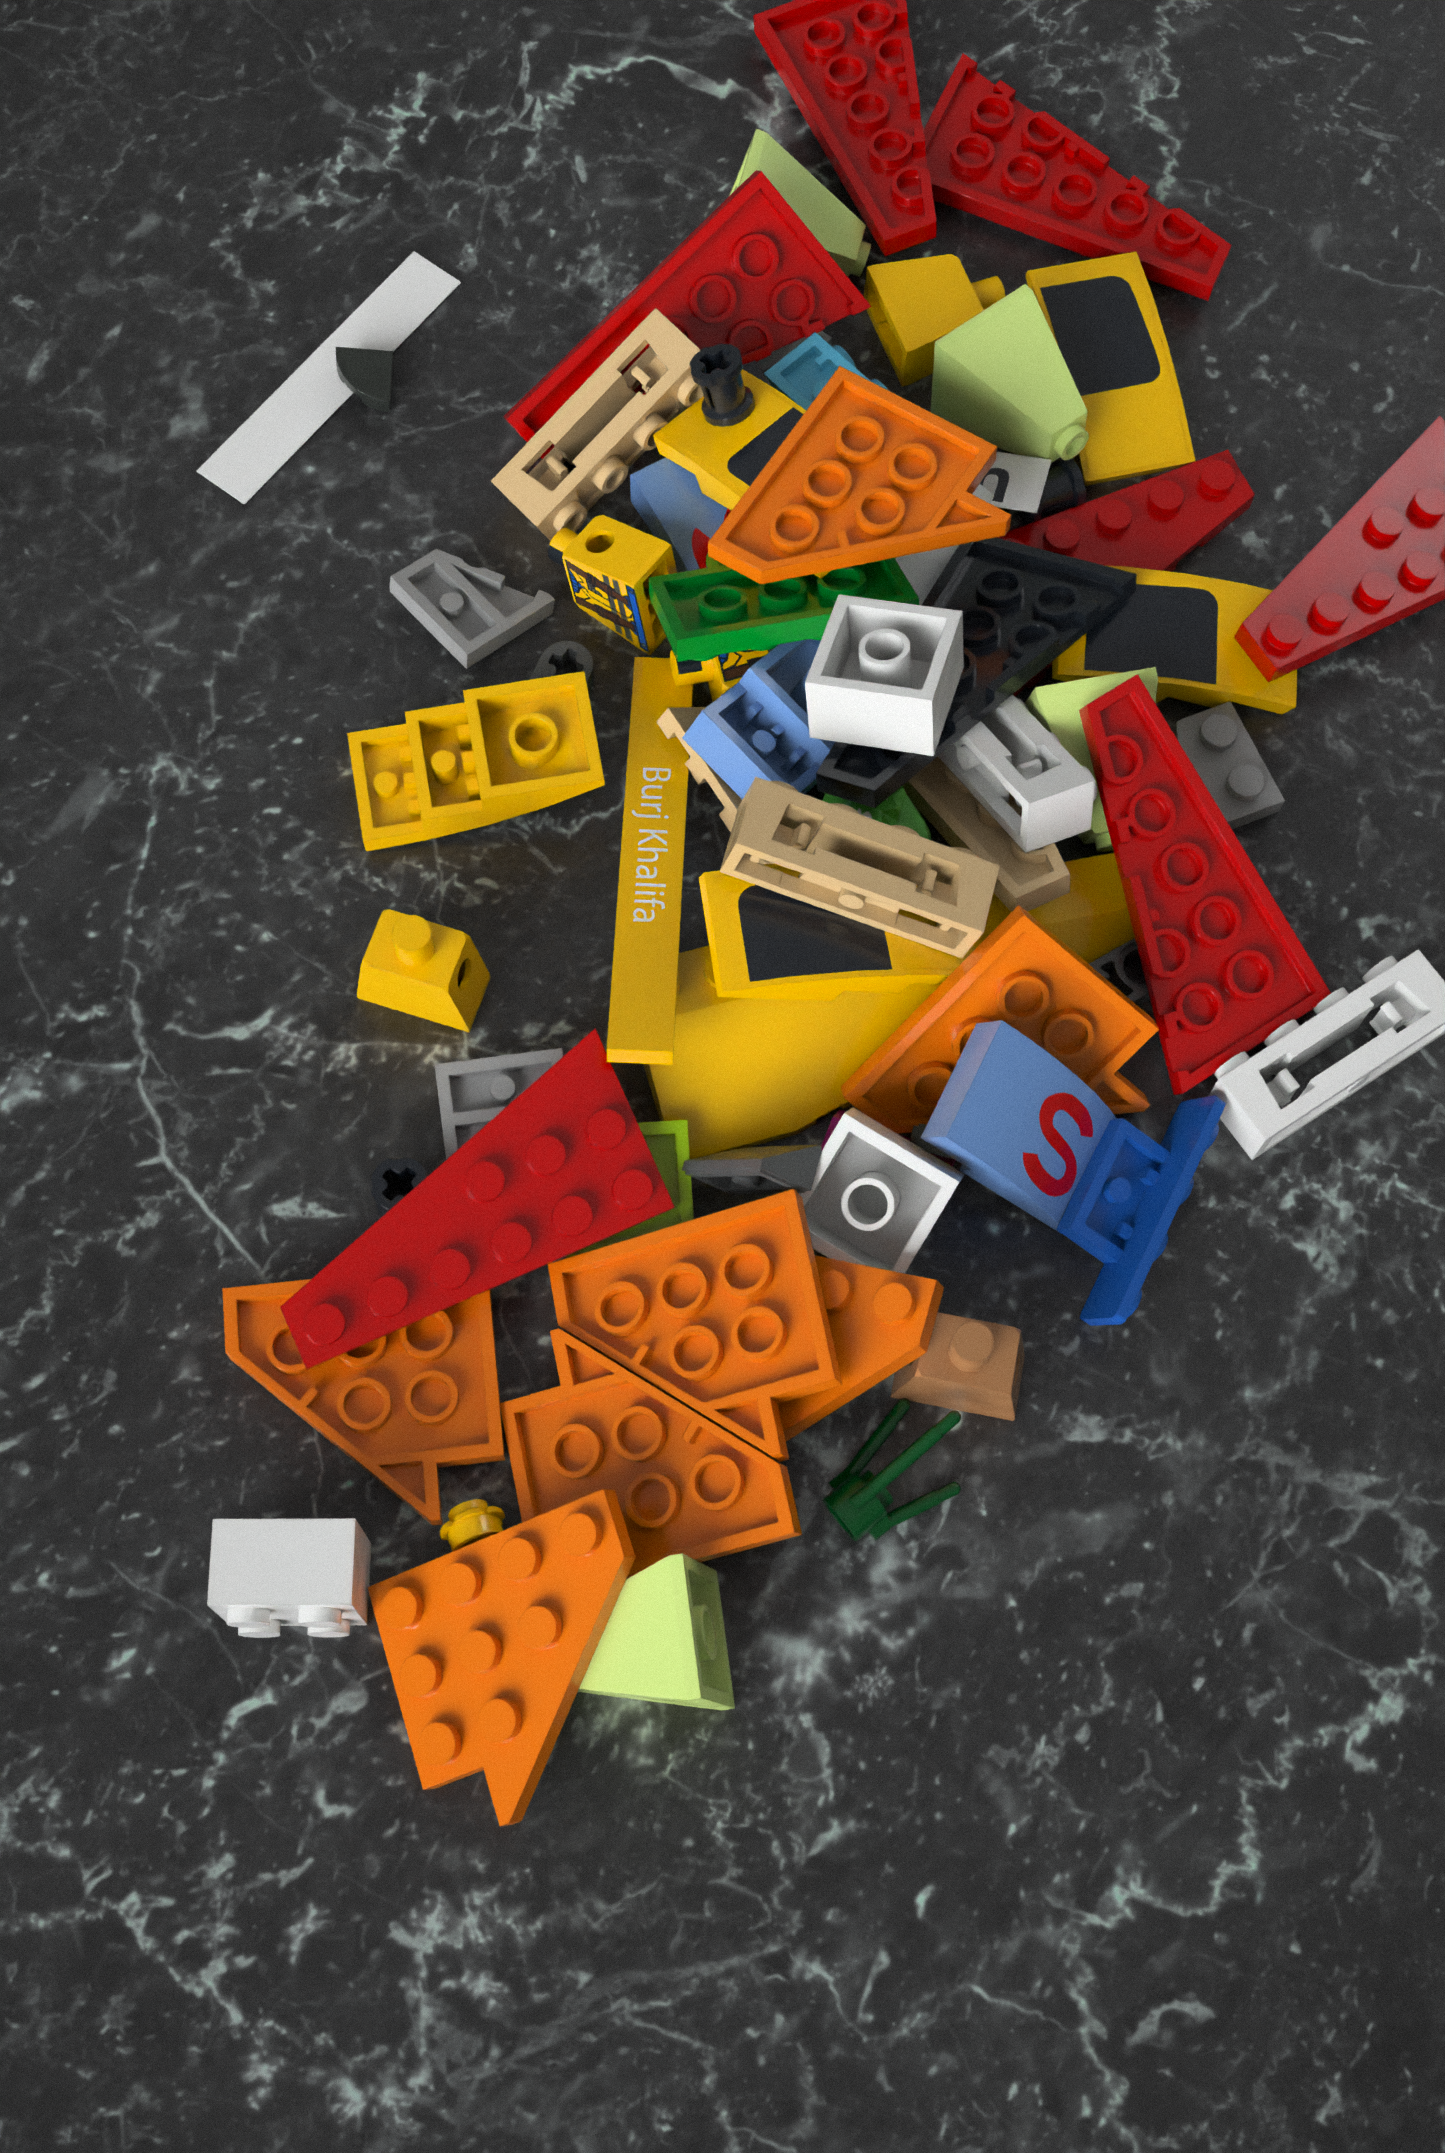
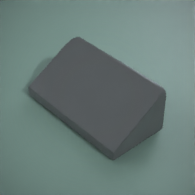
(758, 1169)

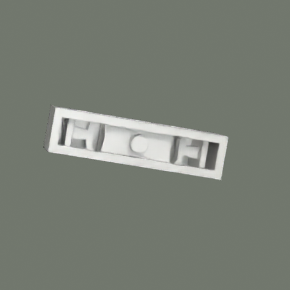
(1020, 757)
(1410, 997)

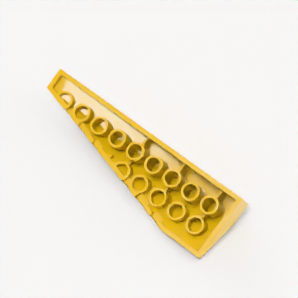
(777, 1065)

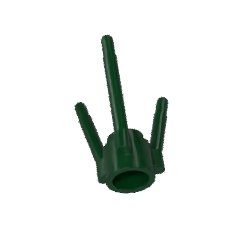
(861, 1501)

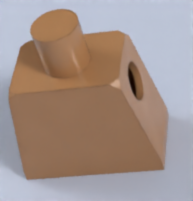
(966, 1368)

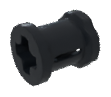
(724, 393)
(1062, 488)
(393, 1175)

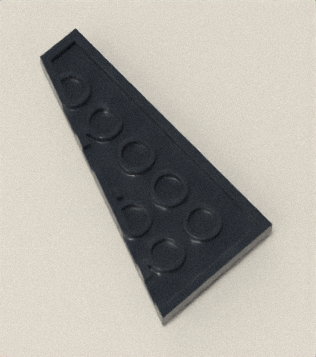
(1017, 618)

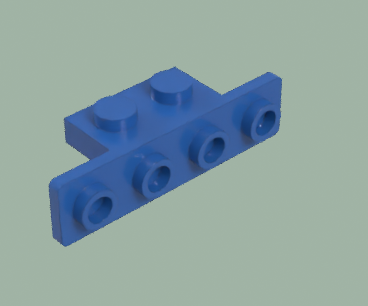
(1130, 1201)

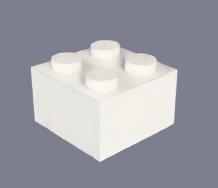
(885, 674)
(875, 1195)
(289, 1575)

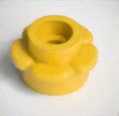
(471, 1523)

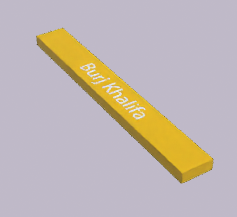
(649, 875)

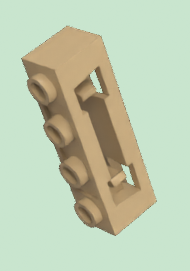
(603, 428)
(860, 867)

